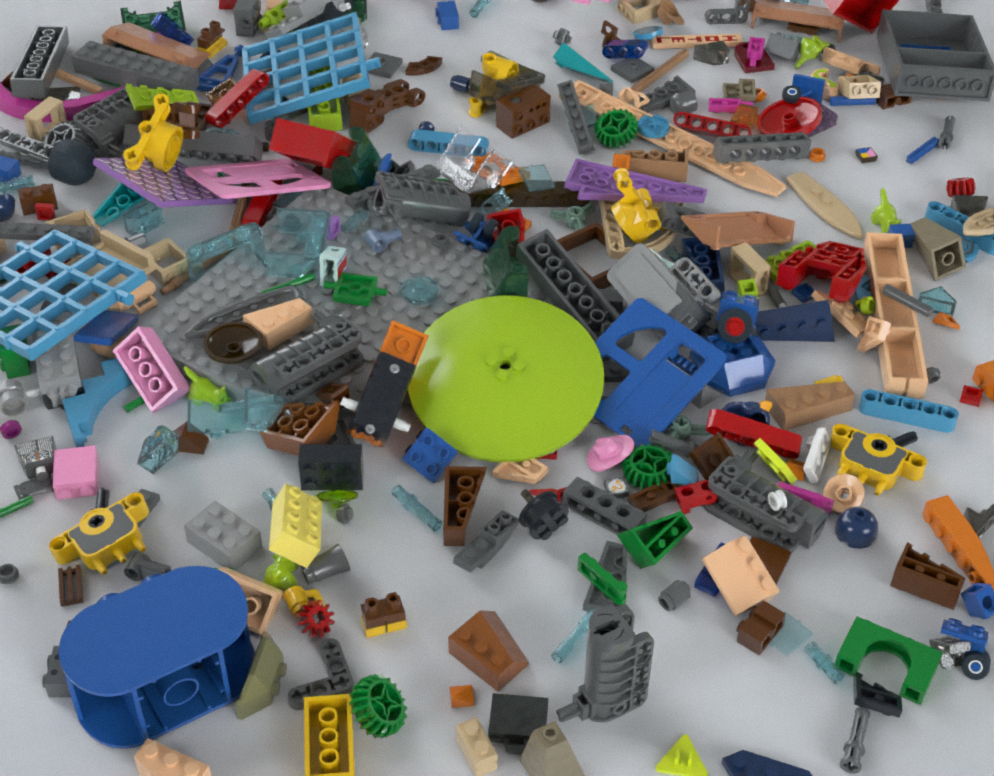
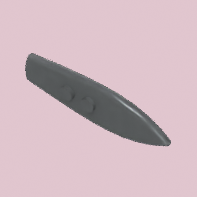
(235, 311)

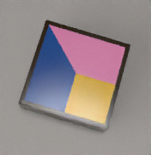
(866, 155)

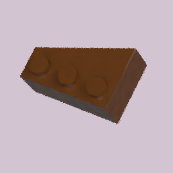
(926, 579)

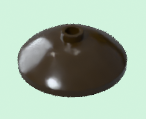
(232, 342)

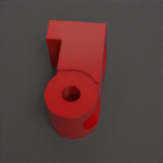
(694, 495)

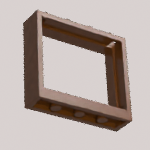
(582, 236)

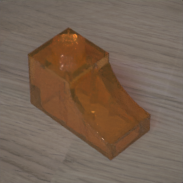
(745, 115)

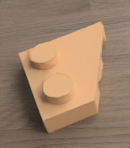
(873, 334)
(527, 471)

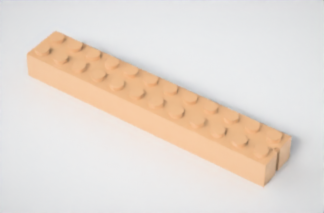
(901, 352)

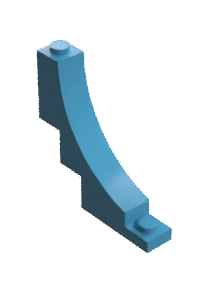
(85, 408)

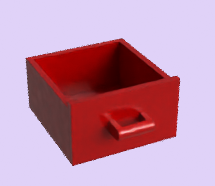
(861, 13)
(309, 143)

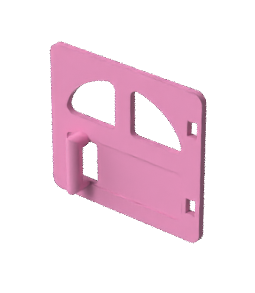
(257, 172)

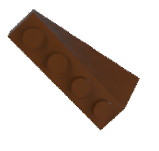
(460, 495)

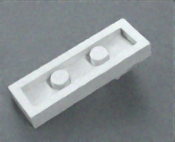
(818, 449)

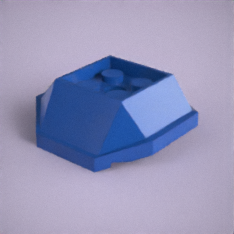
(746, 366)

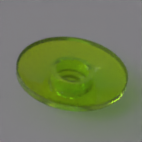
(337, 497)

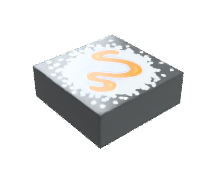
(616, 487)

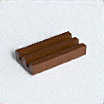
(69, 572)

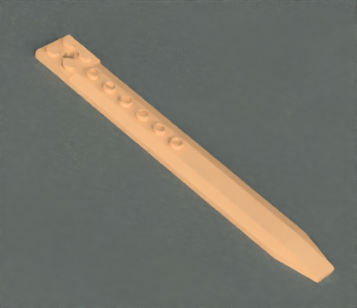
(700, 151)

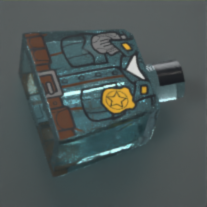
(161, 444)

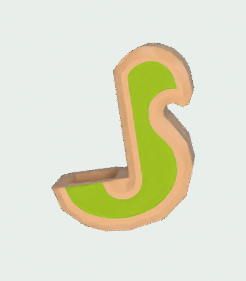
(830, 88)

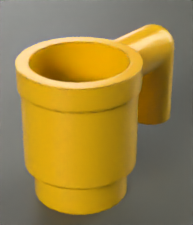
(297, 596)

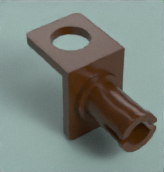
(612, 35)

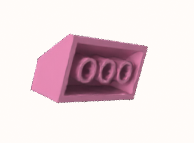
(151, 368)

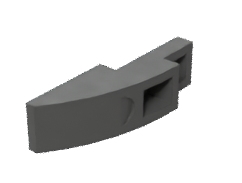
(488, 543)

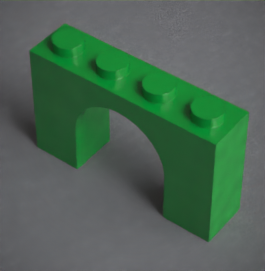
(918, 658)

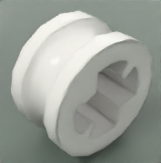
(777, 500)

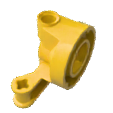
(498, 69)
(160, 144)
(635, 209)

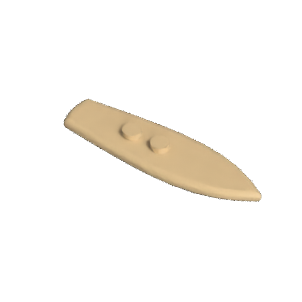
(825, 204)
(980, 223)

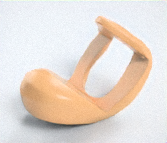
(629, 96)

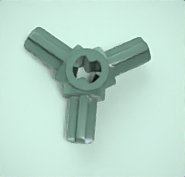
(574, 216)
(682, 429)

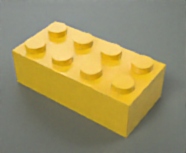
(328, 736)

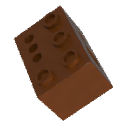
(526, 115)

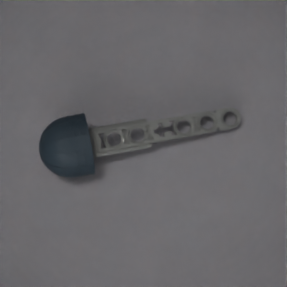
(67, 160)

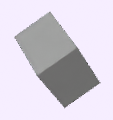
(705, 396)

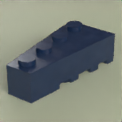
(706, 259)
(796, 323)

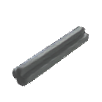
(907, 300)

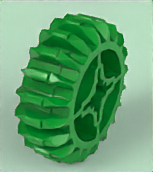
(616, 128)
(646, 466)
(378, 706)

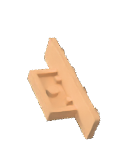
(848, 62)

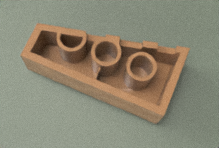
(664, 165)
(809, 403)

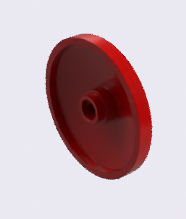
(790, 117)

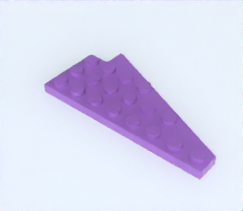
(597, 183)

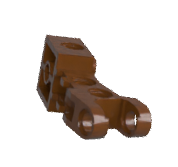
(370, 106)
(181, 115)

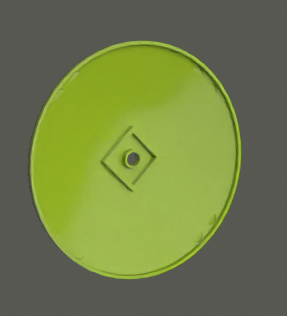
(511, 412)

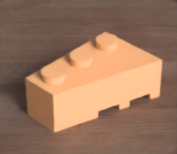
(280, 321)
(160, 760)

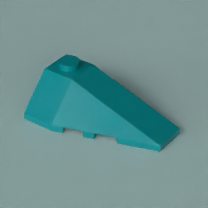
(571, 60)
(117, 203)

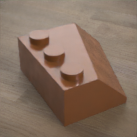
(302, 425)
(487, 649)

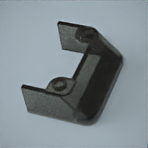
(490, 89)

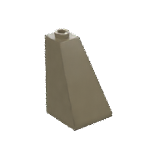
(939, 248)
(549, 753)

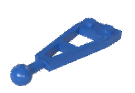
(207, 83)

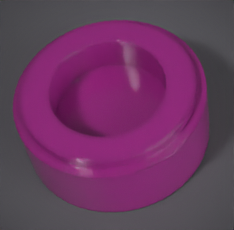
(10, 429)

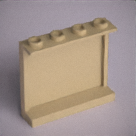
(122, 250)

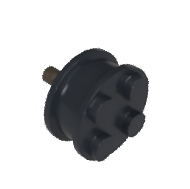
(543, 514)

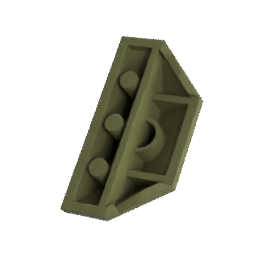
(262, 678)

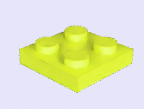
(773, 461)

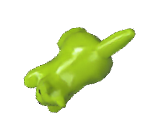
(810, 49)
(884, 213)
(204, 390)
(280, 573)

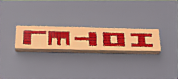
(690, 41)

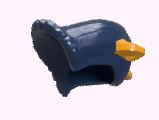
(753, 410)

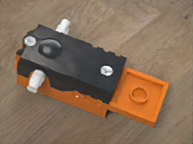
(386, 386)

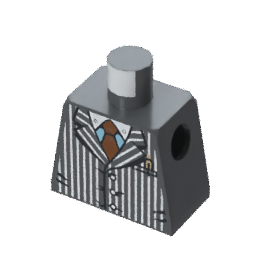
(37, 457)

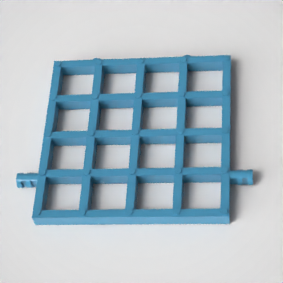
(304, 66)
(48, 290)

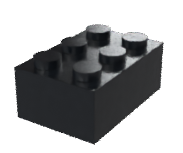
(331, 467)

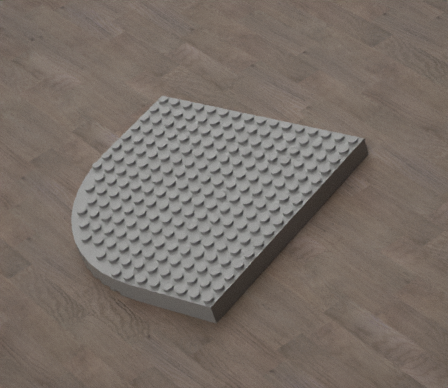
(242, 276)

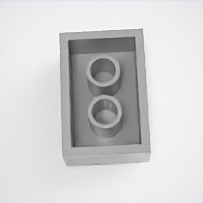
(223, 536)

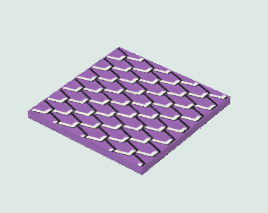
(160, 187)

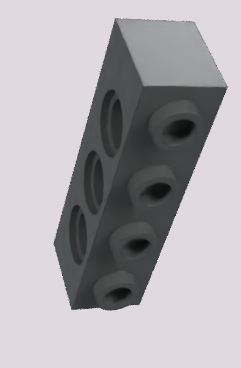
(670, 217)
(602, 507)

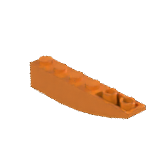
(959, 539)

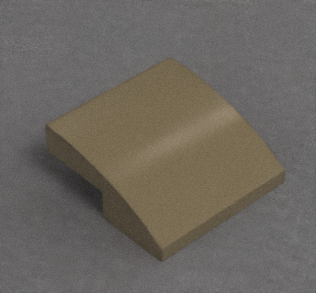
(743, 90)

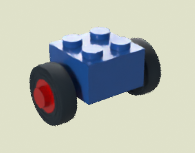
(736, 316)

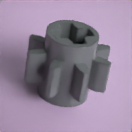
(562, 36)

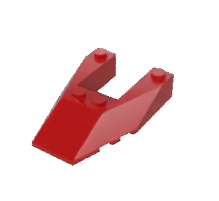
(829, 260)

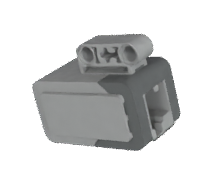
(649, 277)

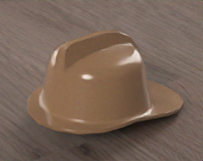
(668, 13)

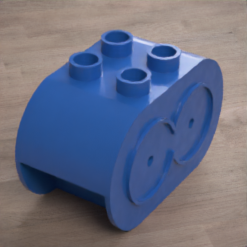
(137, 651)

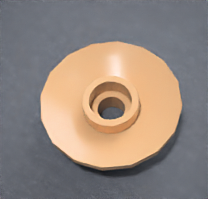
(842, 485)

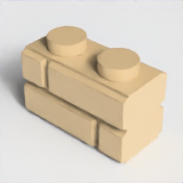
(476, 747)

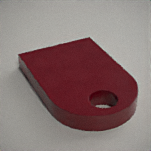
(764, 64)

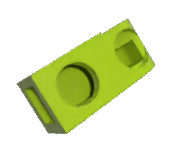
(747, 287)

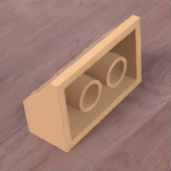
(740, 575)
(261, 600)

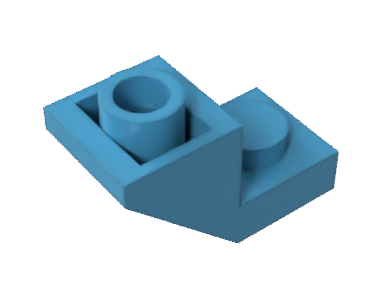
(862, 290)
(681, 471)

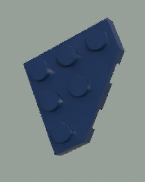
(751, 764)

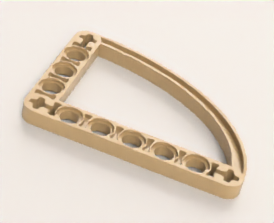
(614, 235)

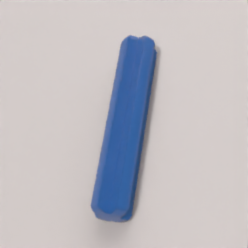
(844, 101)
(922, 150)

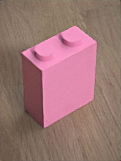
(76, 472)

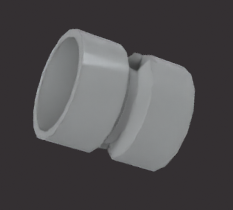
(12, 398)

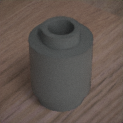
(674, 595)

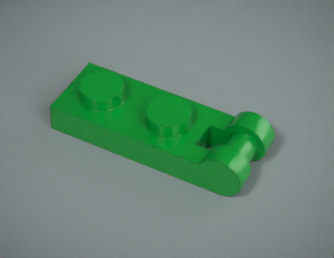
(602, 579)

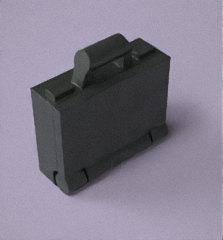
(515, 719)

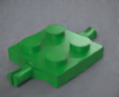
(355, 289)

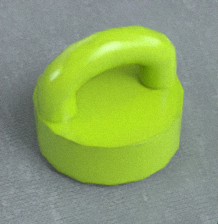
(866, 305)

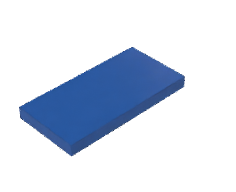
(106, 328)

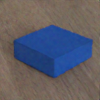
(803, 292)

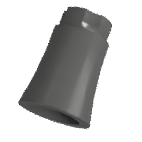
(326, 565)

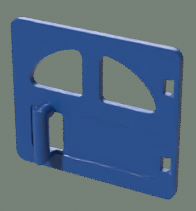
(654, 388)

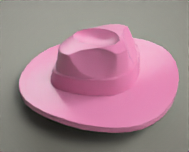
(609, 452)

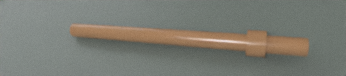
(176, 282)

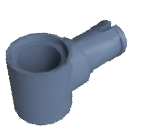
(379, 240)

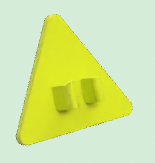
(682, 760)

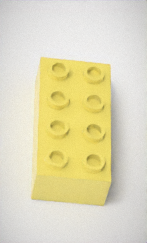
(296, 525)

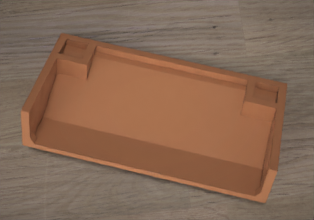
(798, 14)
(154, 44)
(740, 227)

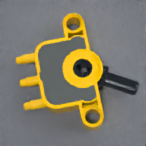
(877, 457)
(103, 533)

